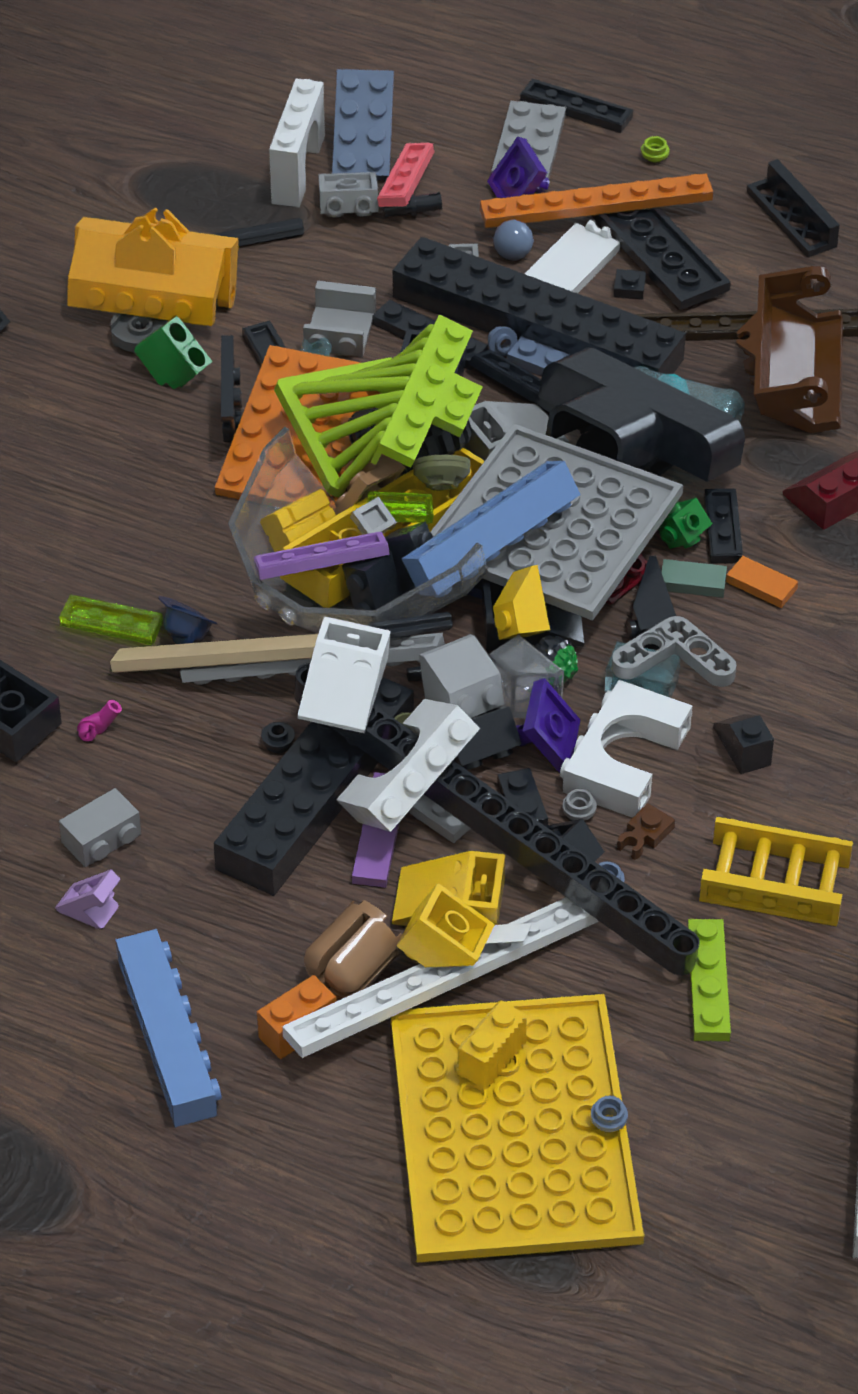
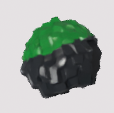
(561, 653)

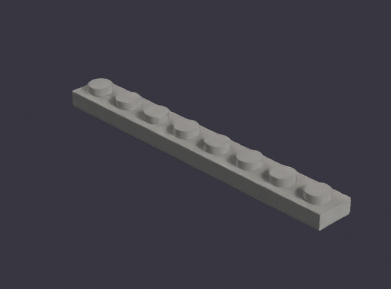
(400, 650)

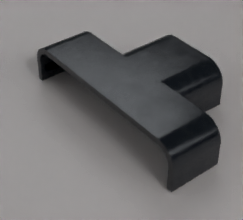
(640, 413)

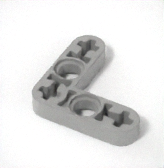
(672, 644)

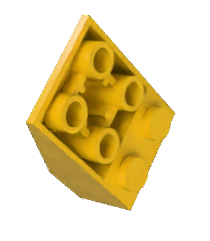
(469, 875)

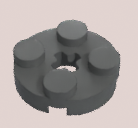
(127, 329)

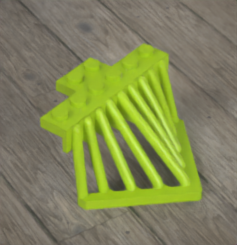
(415, 391)

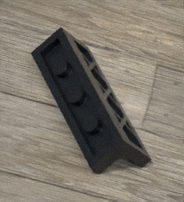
(802, 209)

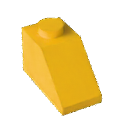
(521, 605)

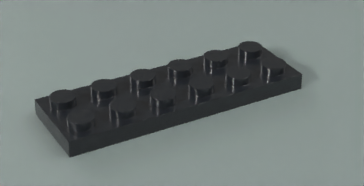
(666, 255)

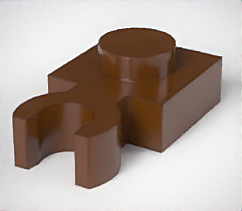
(646, 827)

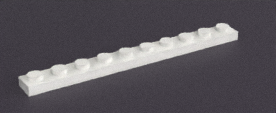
(424, 983)

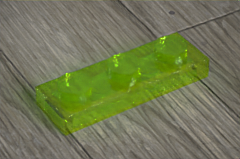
(111, 619)

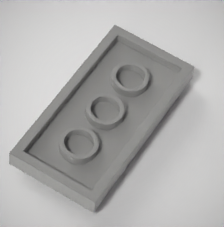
(538, 125)

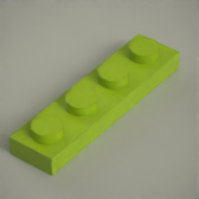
(710, 982)

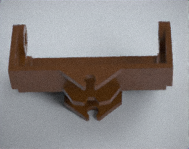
(795, 351)

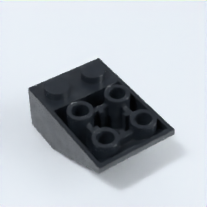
(561, 622)

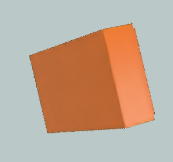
(762, 581)

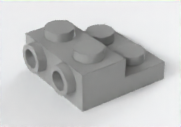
(348, 193)

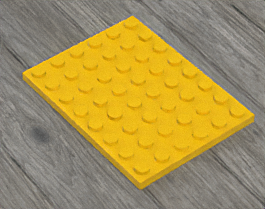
(519, 1159)

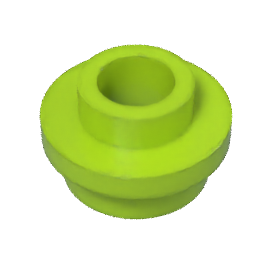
(655, 149)

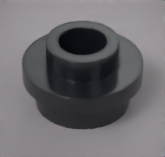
(278, 737)

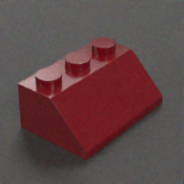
(828, 493)

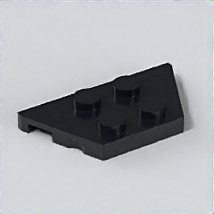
(230, 395)

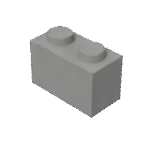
(100, 827)

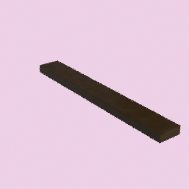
(726, 324)

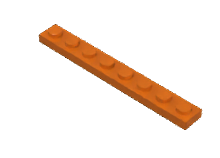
(597, 200)

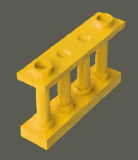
(773, 897)

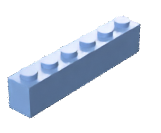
(497, 521)
(167, 1029)

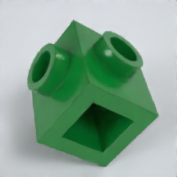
(684, 524)

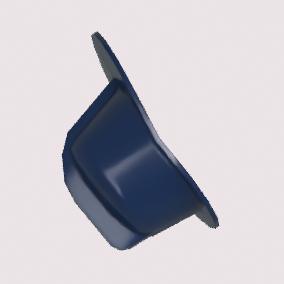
(184, 622)

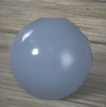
(513, 240)

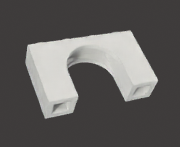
(298, 132)
(624, 713)
(387, 799)

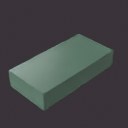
(694, 578)

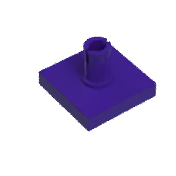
(519, 172)
(549, 724)

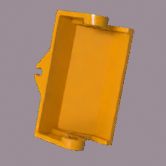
(152, 269)

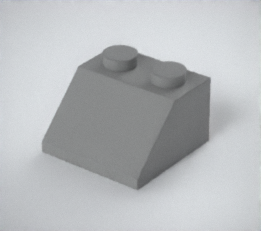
(462, 676)

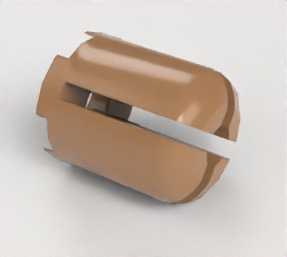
(352, 950)

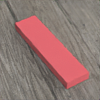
(405, 175)

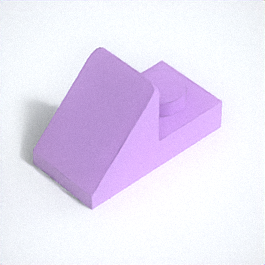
(91, 900)

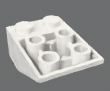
(344, 674)

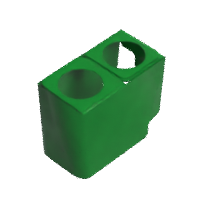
(172, 354)

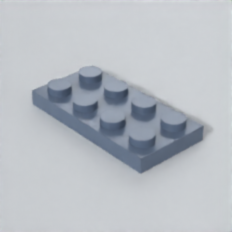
(363, 122)

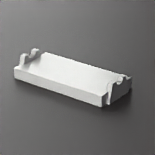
(576, 257)

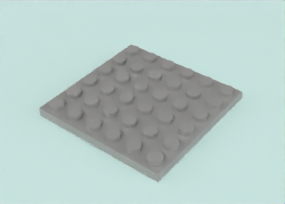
(589, 544)

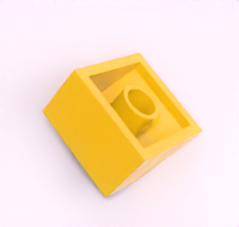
(445, 931)

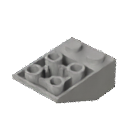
(493, 420)

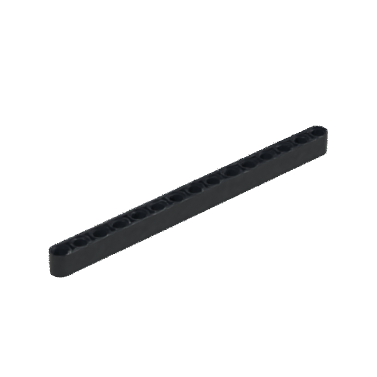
(533, 846)

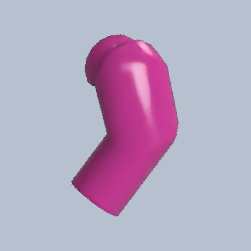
(98, 722)

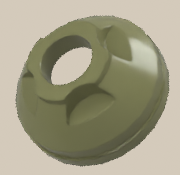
(442, 471)

